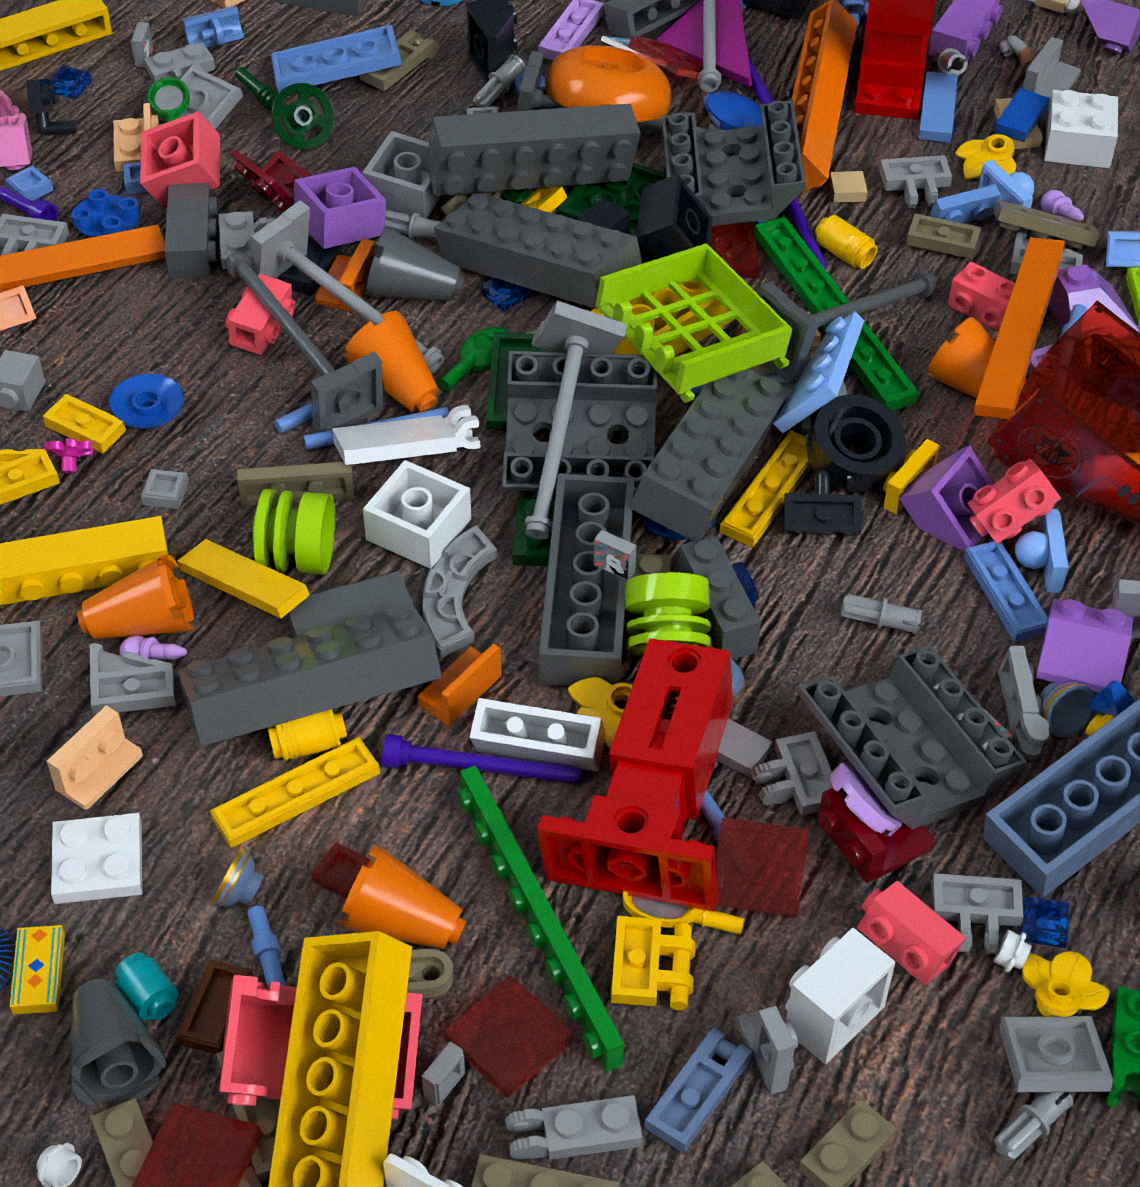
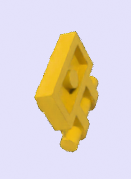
(637, 963)

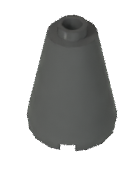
(411, 271)
(110, 1047)

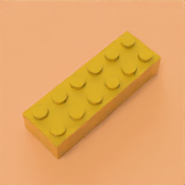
(342, 1062)

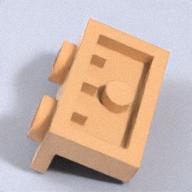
(128, 137)
(93, 759)

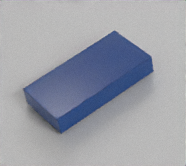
(1022, 115)

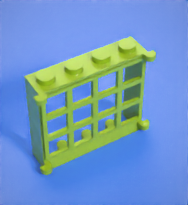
(767, 331)

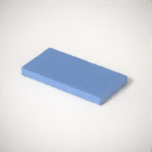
(337, 58)

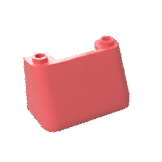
(259, 1041)

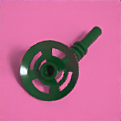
(296, 112)

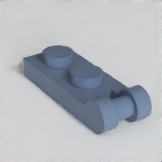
(697, 1090)

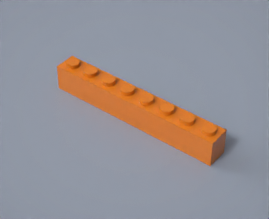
(821, 87)

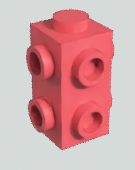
(980, 295)
(251, 324)
(1012, 501)
(910, 932)

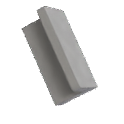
(1048, 73)

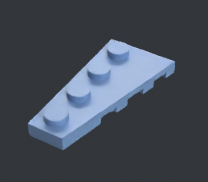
(823, 373)

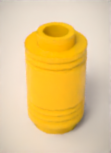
(846, 241)
(307, 735)

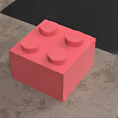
(179, 154)

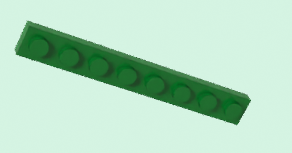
(820, 293)
(543, 926)

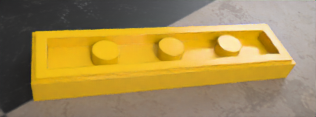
(766, 492)
(243, 578)
(294, 792)

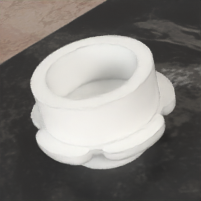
(1012, 951)
(58, 1165)

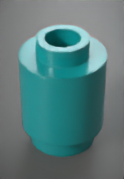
(146, 987)

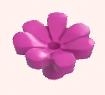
(69, 452)

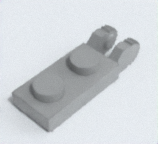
(1022, 704)
(576, 1129)

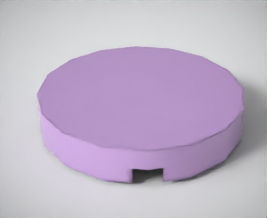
(863, 800)

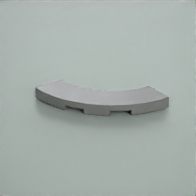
(446, 588)

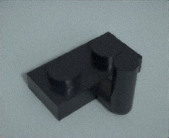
(41, 101)
(822, 511)

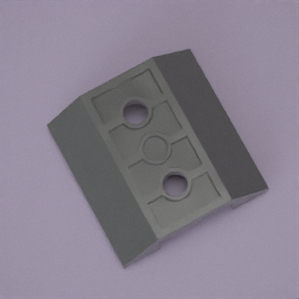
(763, 172)
(609, 396)
(928, 733)

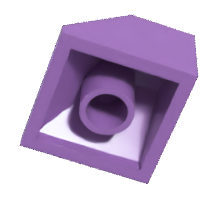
(1113, 23)
(1084, 287)
(941, 495)

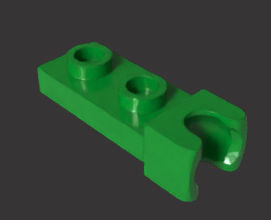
(1125, 1045)

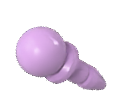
(1058, 204)
(151, 649)

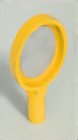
(675, 914)

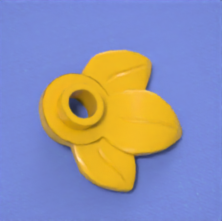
(976, 152)
(598, 700)
(1063, 984)

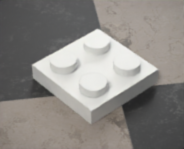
(96, 858)

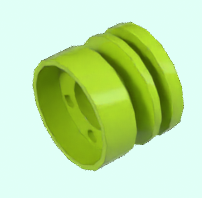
(288, 531)
(667, 610)

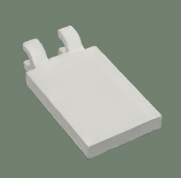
(407, 437)

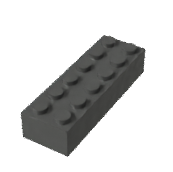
(531, 149)
(534, 247)
(709, 452)
(583, 602)
(308, 673)

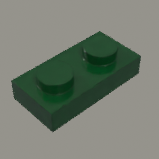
(526, 549)

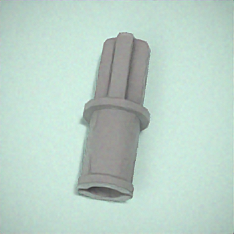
(950, 61)
(500, 81)
(412, 225)
(881, 613)
(1031, 1123)

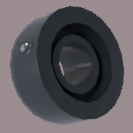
(865, 425)

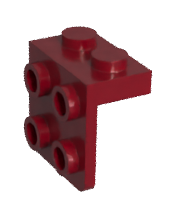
(273, 179)
(865, 849)

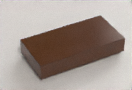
(207, 1014)

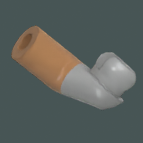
(1022, 50)

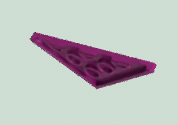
(731, 45)

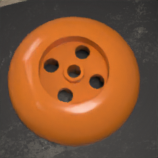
(608, 77)

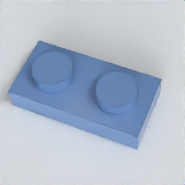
(967, 206)

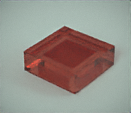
(339, 869)

